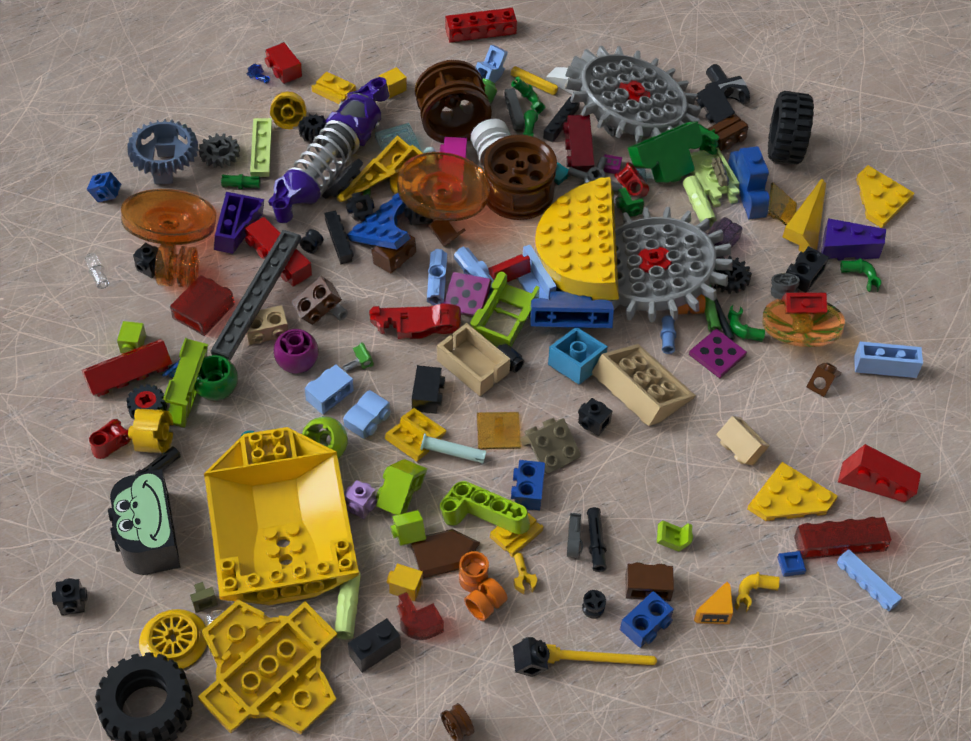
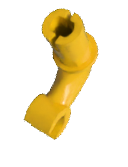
(754, 581)

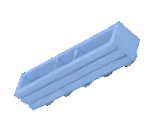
(868, 580)

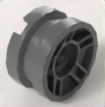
(784, 283)

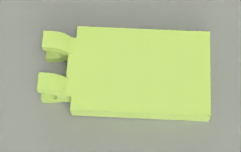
(708, 181)

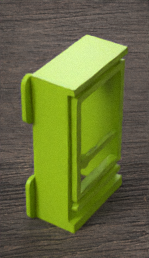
(510, 295)
(181, 389)

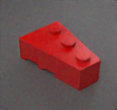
(879, 474)

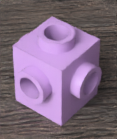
(360, 499)

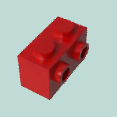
(283, 63)

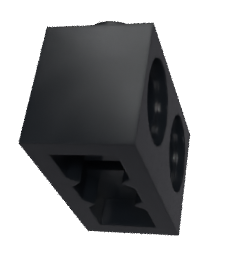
(808, 267)

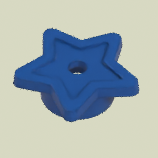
(172, 369)

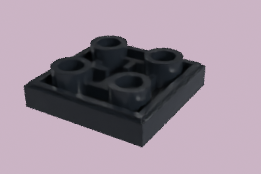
(342, 180)

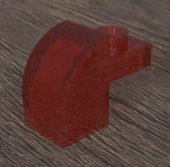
(420, 623)

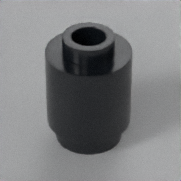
(516, 359)

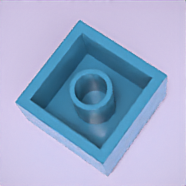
(576, 355)

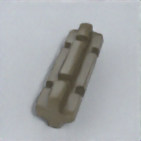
(720, 171)

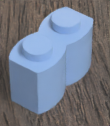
(367, 414)

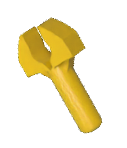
(523, 575)

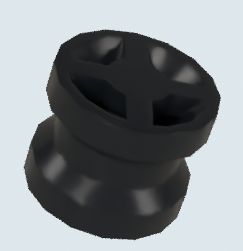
(311, 241)
(598, 600)

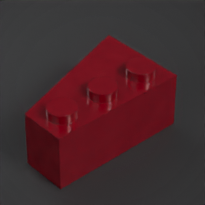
(579, 142)

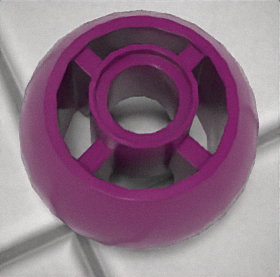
(296, 351)

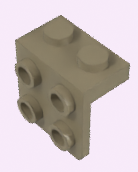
(552, 444)

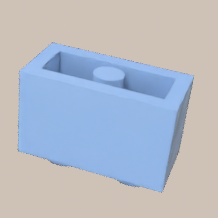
(329, 389)

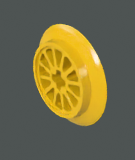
(186, 656)

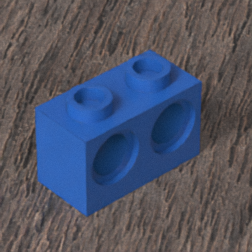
(531, 485)
(642, 616)

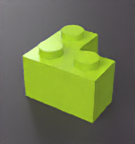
(399, 485)

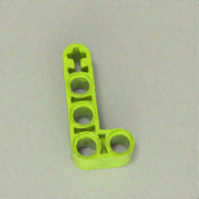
(472, 499)

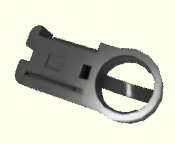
(574, 536)

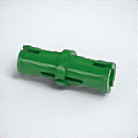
(240, 181)

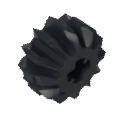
(311, 126)

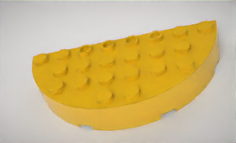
(579, 241)

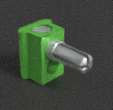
(363, 358)

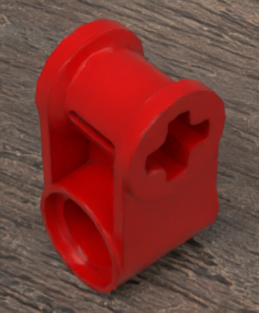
(630, 178)
(108, 439)

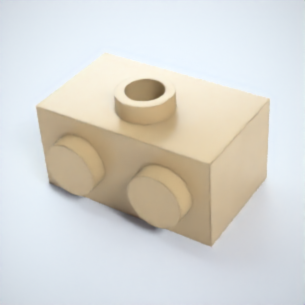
(742, 441)

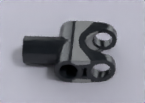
(731, 87)

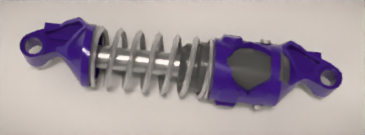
(342, 137)

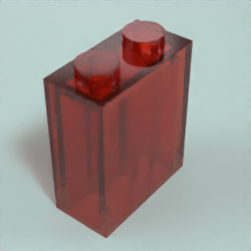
(202, 305)

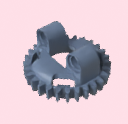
(167, 145)

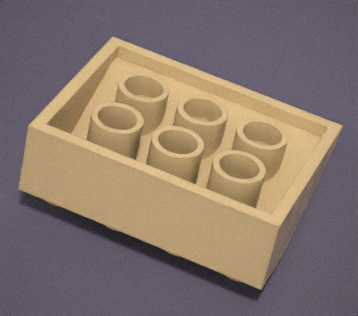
(642, 383)

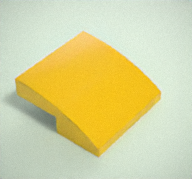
(410, 431)

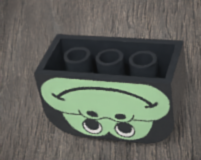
(144, 523)

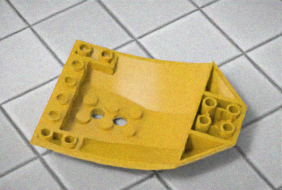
(275, 490)

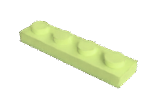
(261, 147)

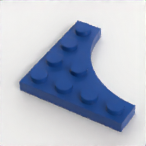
(381, 227)

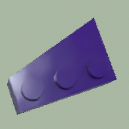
(236, 214)
(851, 240)

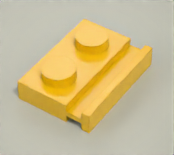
(333, 87)
(515, 542)

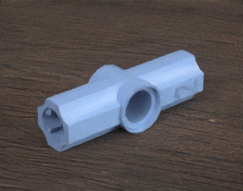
(472, 266)
(437, 277)

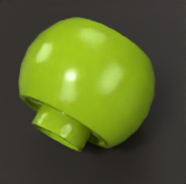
(333, 428)

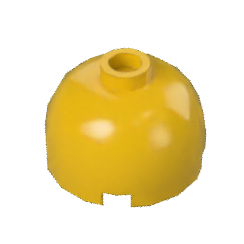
(287, 110)

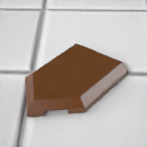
(442, 552)

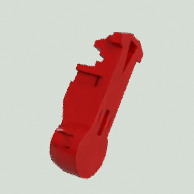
(417, 321)

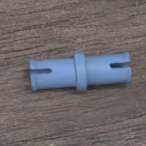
(668, 335)

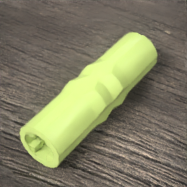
(699, 200)
(347, 608)

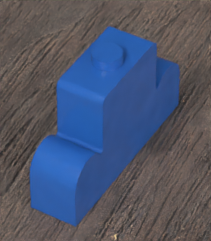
(752, 175)
(571, 311)

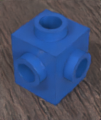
(104, 186)

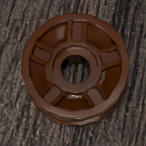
(457, 722)

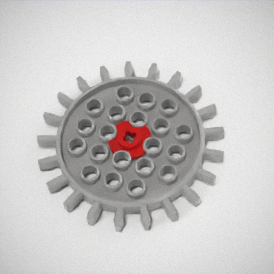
(630, 93)
(667, 263)

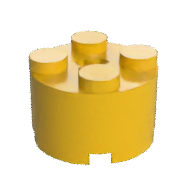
(151, 430)

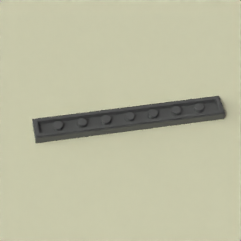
(256, 295)

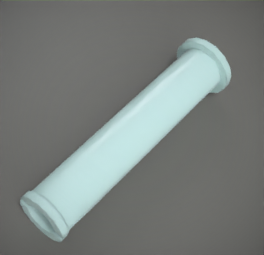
(453, 449)

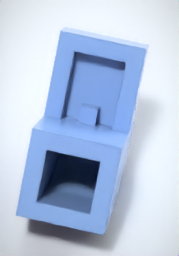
(492, 67)

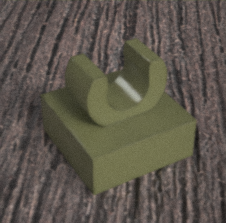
(203, 598)

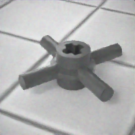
(594, 173)

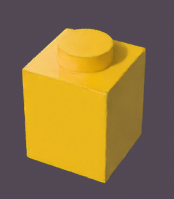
(395, 81)
(404, 580)

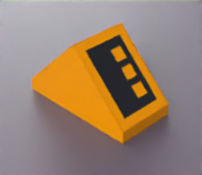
(717, 608)

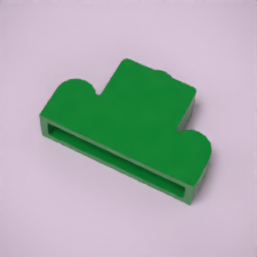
(668, 152)

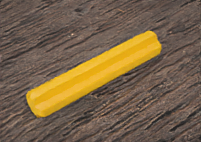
(534, 80)

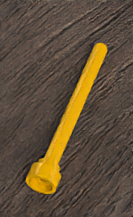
(557, 654)

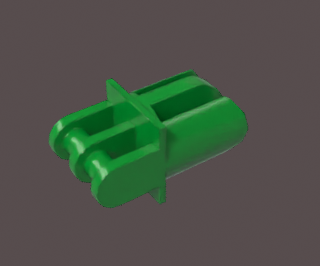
(709, 141)

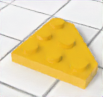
(881, 196)
(791, 496)

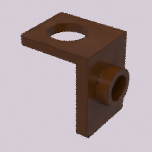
(445, 231)
(828, 373)

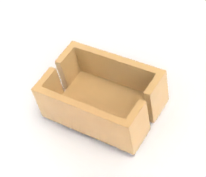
(473, 359)

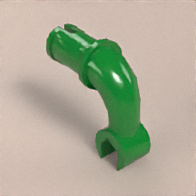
(528, 92)
(530, 119)
(862, 267)
(744, 331)

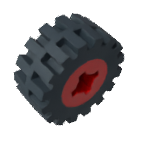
(149, 395)

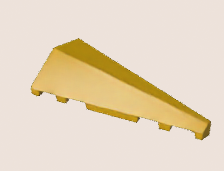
(382, 167)
(806, 223)

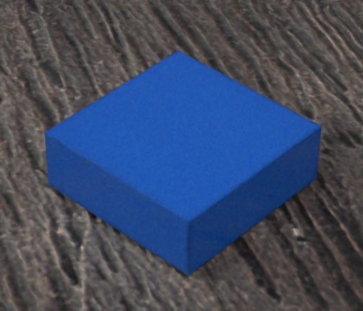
(791, 563)

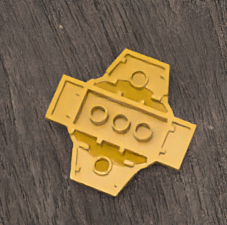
(268, 667)

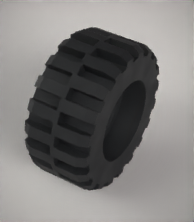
(790, 127)
(137, 674)

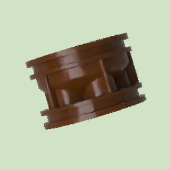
(446, 86)
(520, 158)

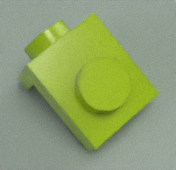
(674, 536)

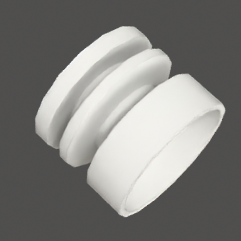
(486, 133)

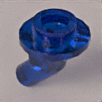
(256, 71)

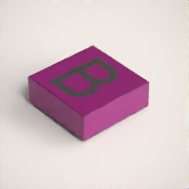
(613, 164)

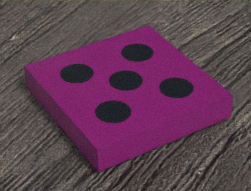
(468, 292)
(717, 353)

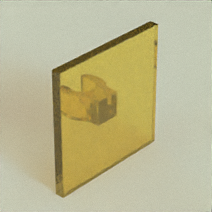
(781, 205)
(498, 430)

